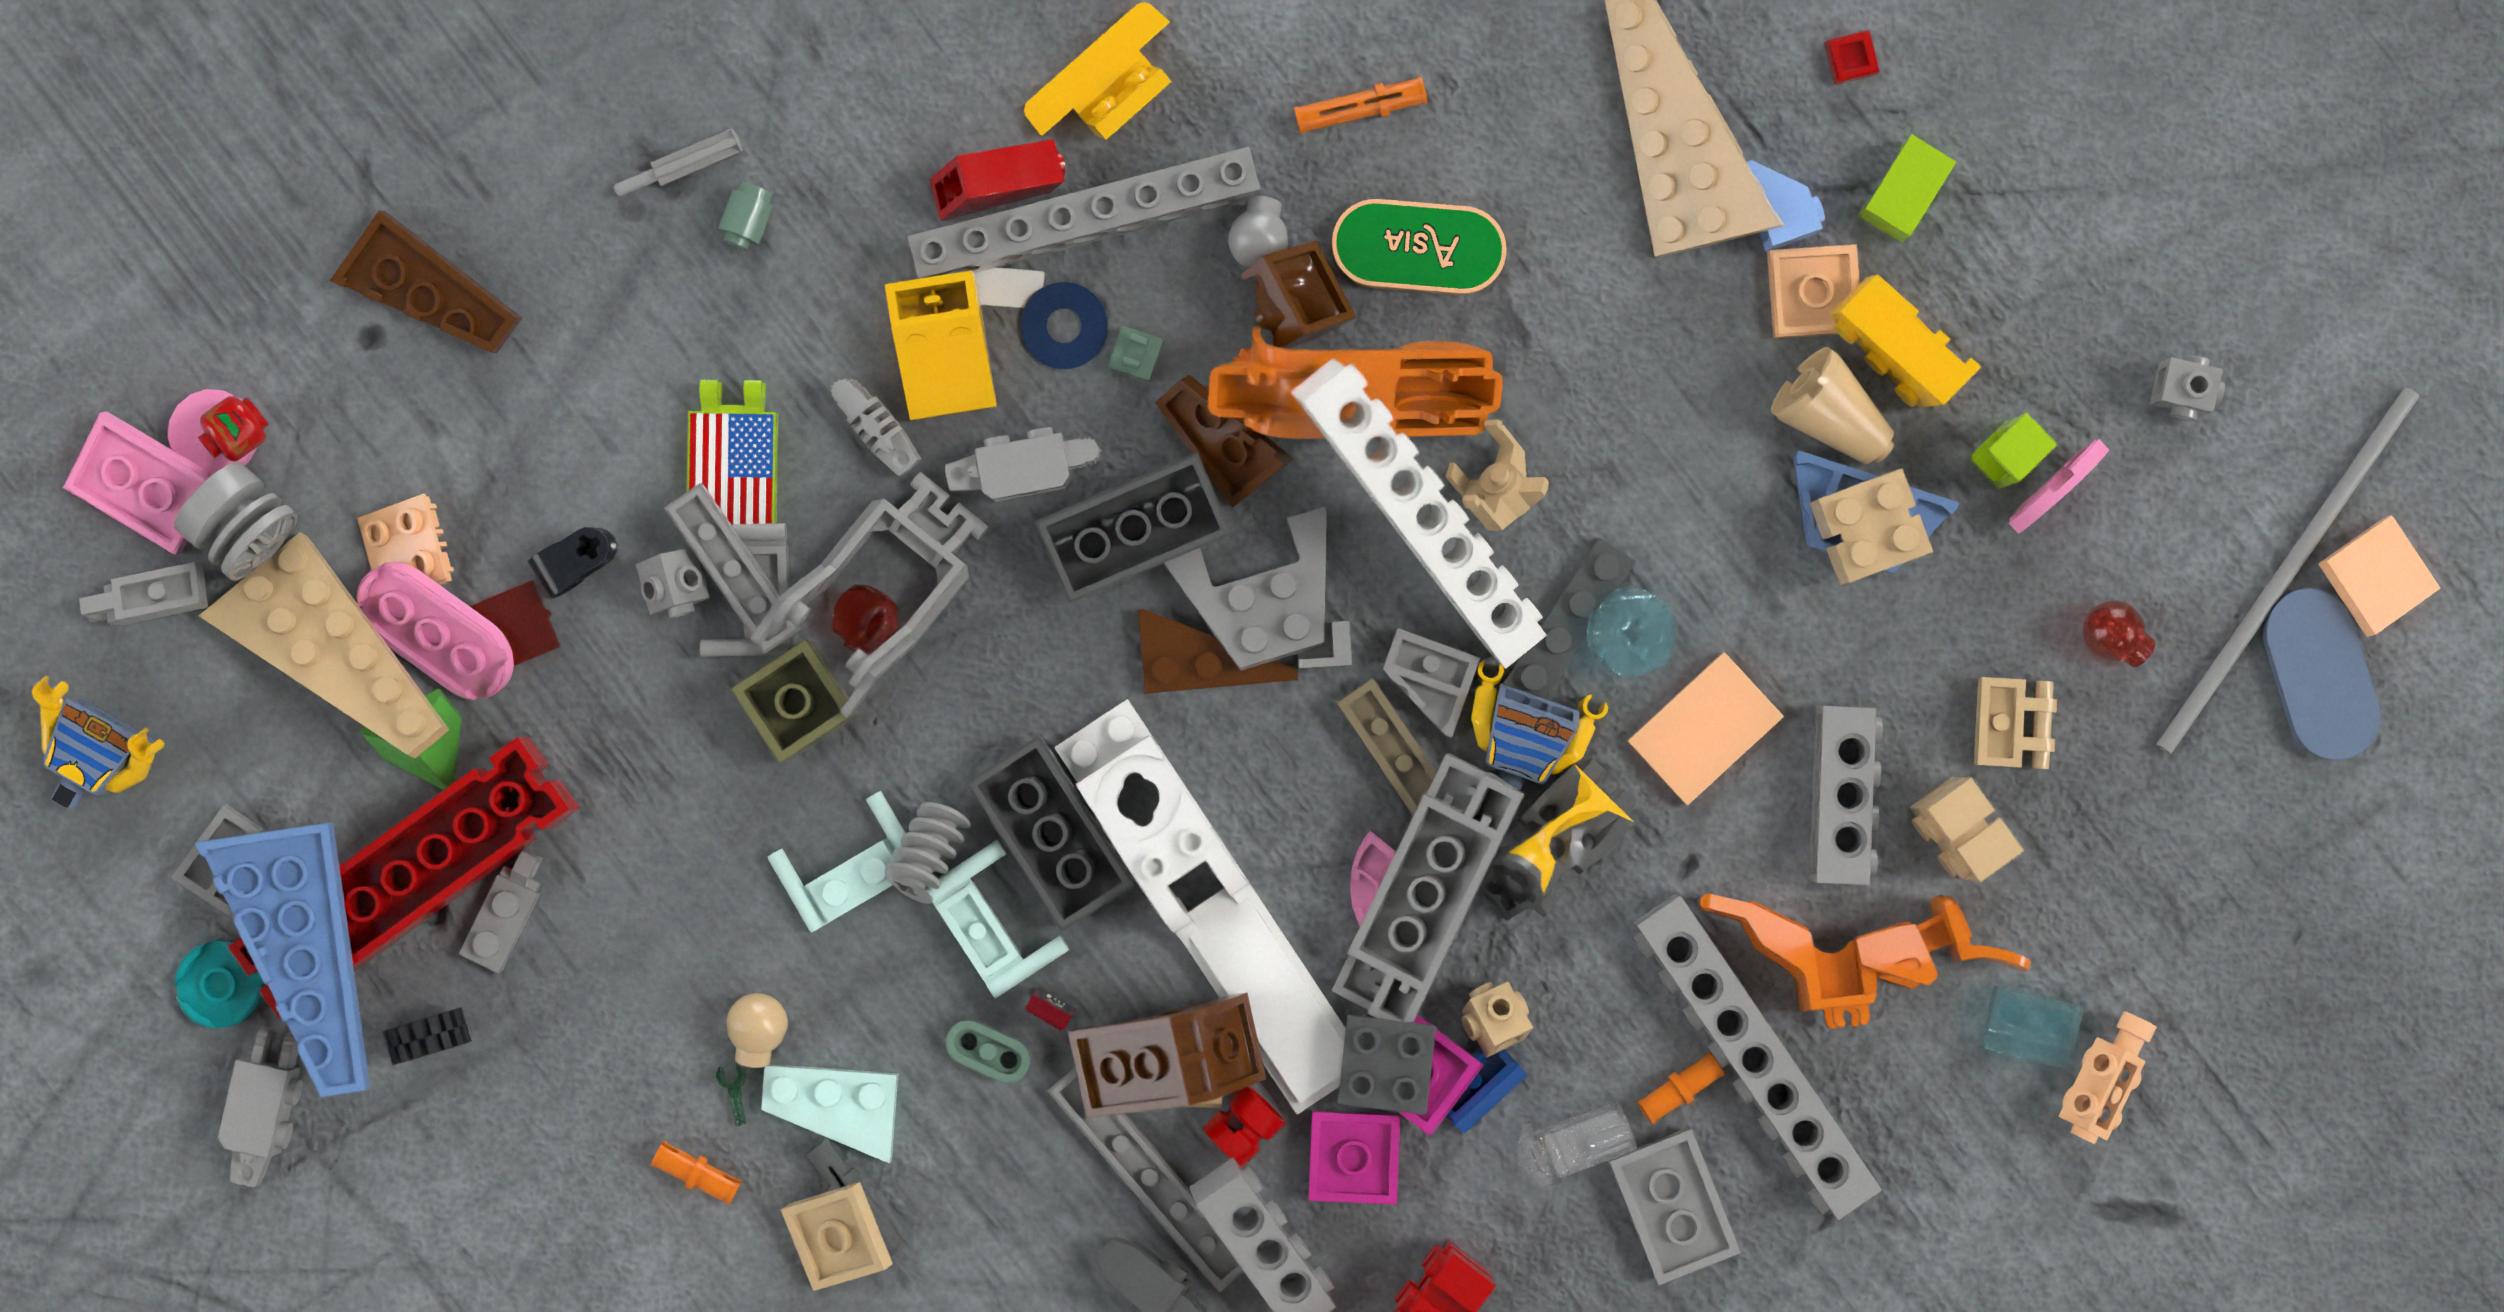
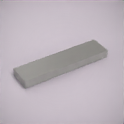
(728, 562)

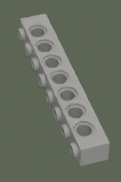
(1086, 215)
(1852, 1181)

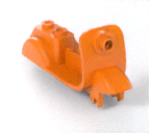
(1423, 384)

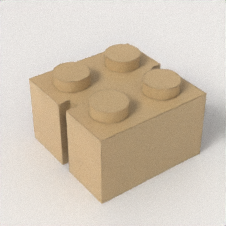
(1872, 526)
(1956, 822)

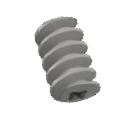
(923, 850)

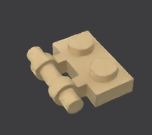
(2001, 723)

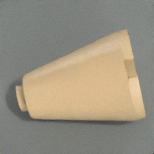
(1834, 409)

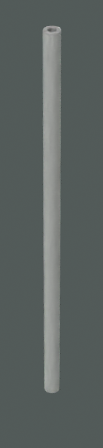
(2287, 570)

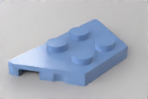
(1822, 477)

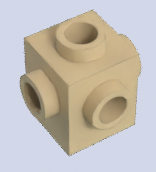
(1496, 1017)

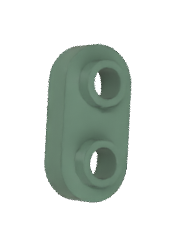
(988, 1052)

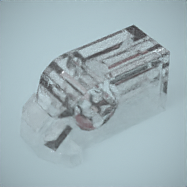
(1574, 1143)

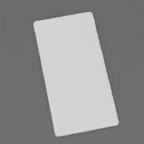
(1008, 286)

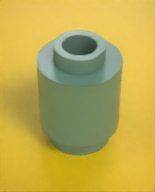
(746, 216)

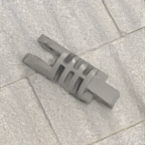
(875, 426)

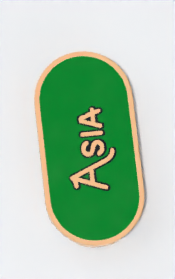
(1418, 247)

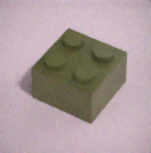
(794, 701)

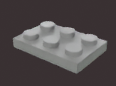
(1674, 1206)

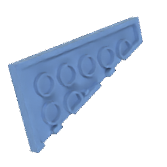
(296, 930)

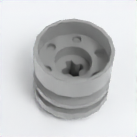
(235, 520)

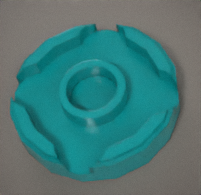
(215, 987)

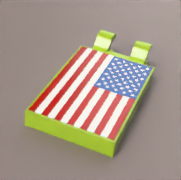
(735, 453)

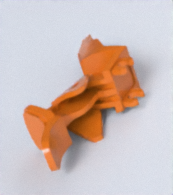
(1850, 976)

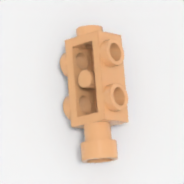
(2100, 1082)

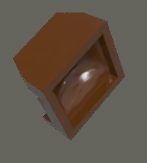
(1297, 295)

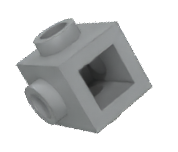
(2187, 387)
(672, 582)

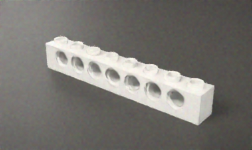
(1322, 400)

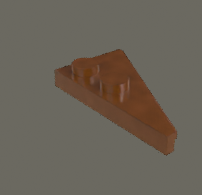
(1189, 659)

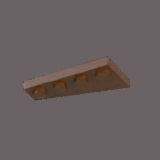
(411, 276)

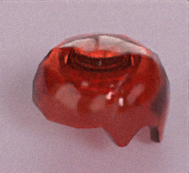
(864, 618)

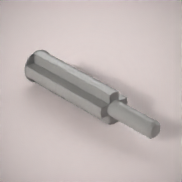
(685, 161)

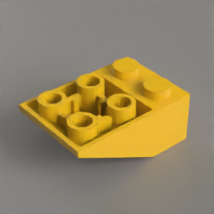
(941, 345)

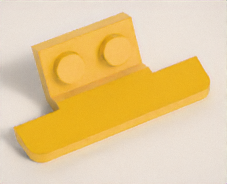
(1106, 80)

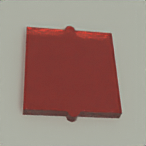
(522, 620)

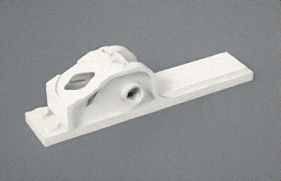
(1229, 931)

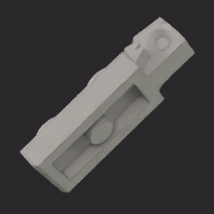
(148, 595)
(504, 914)

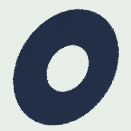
(1092, 318)

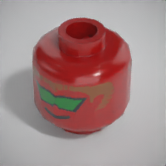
(232, 428)

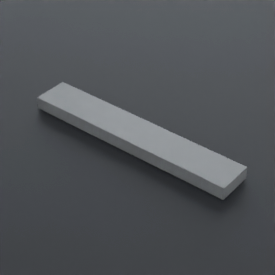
(1151, 1181)

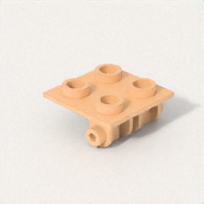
(407, 536)

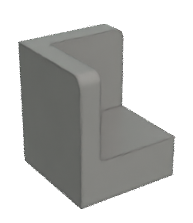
(1335, 651)

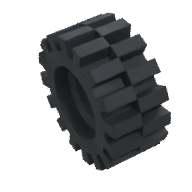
(427, 1036)

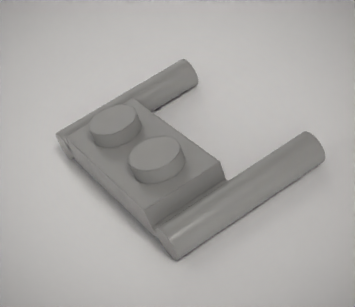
(770, 550)

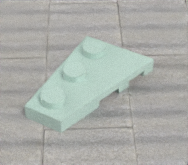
(836, 1103)

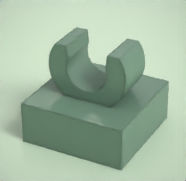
(1136, 353)

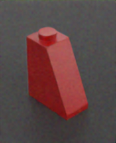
(996, 178)

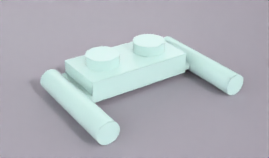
(847, 883)
(981, 931)

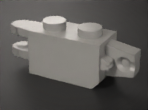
(260, 1107)

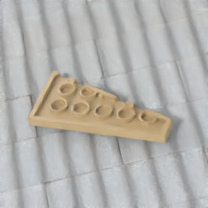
(1685, 154)
(315, 632)

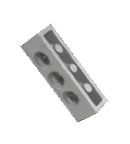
(1827, 861)
(1228, 1190)

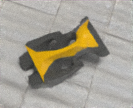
(1579, 811)

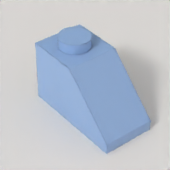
(1794, 205)

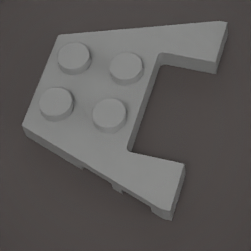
(1270, 611)

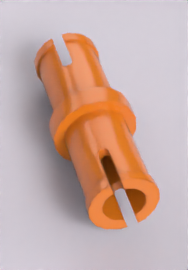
(1680, 1088)
(696, 1172)

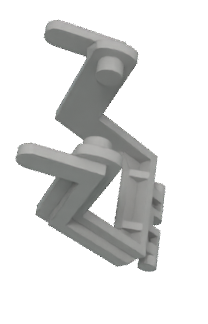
(925, 531)

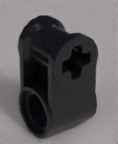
(567, 562)

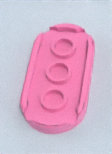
(436, 631)

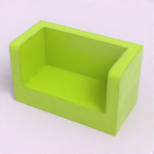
(1907, 189)
(2013, 451)

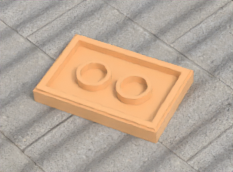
(1705, 728)

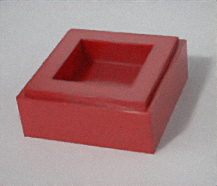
(1852, 57)

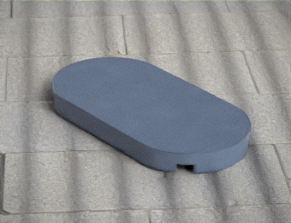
(2321, 674)

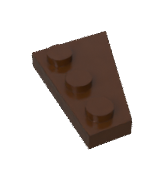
(1230, 452)

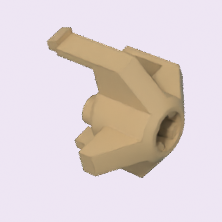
(1503, 488)

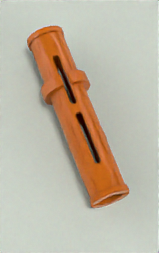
(1411, 93)

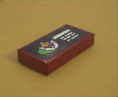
(1050, 1009)

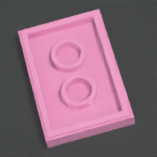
(135, 480)

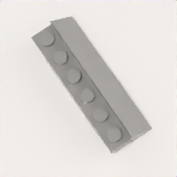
(1427, 890)

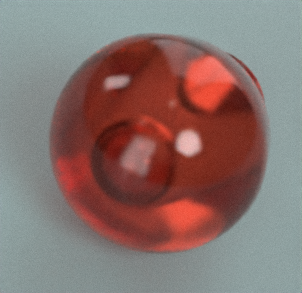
(2117, 633)

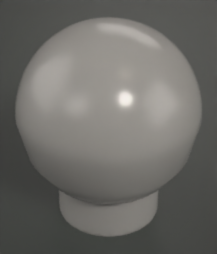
(1257, 231)

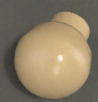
(756, 1028)

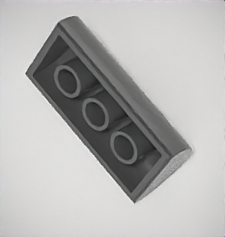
(1133, 527)
(1051, 833)

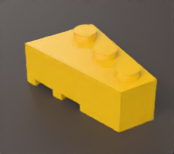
(1901, 344)

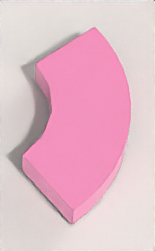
(2058, 485)
(1368, 872)

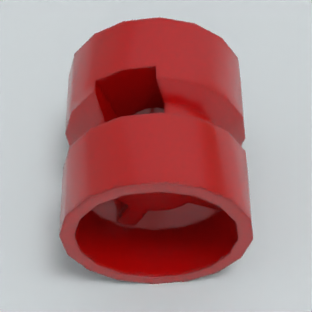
(1260, 1123)

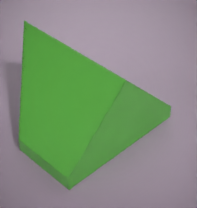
(439, 760)

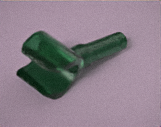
(734, 1092)

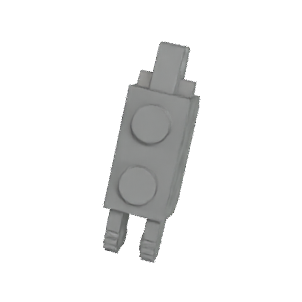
(1022, 467)

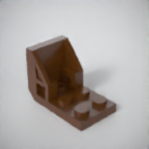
(1168, 1058)

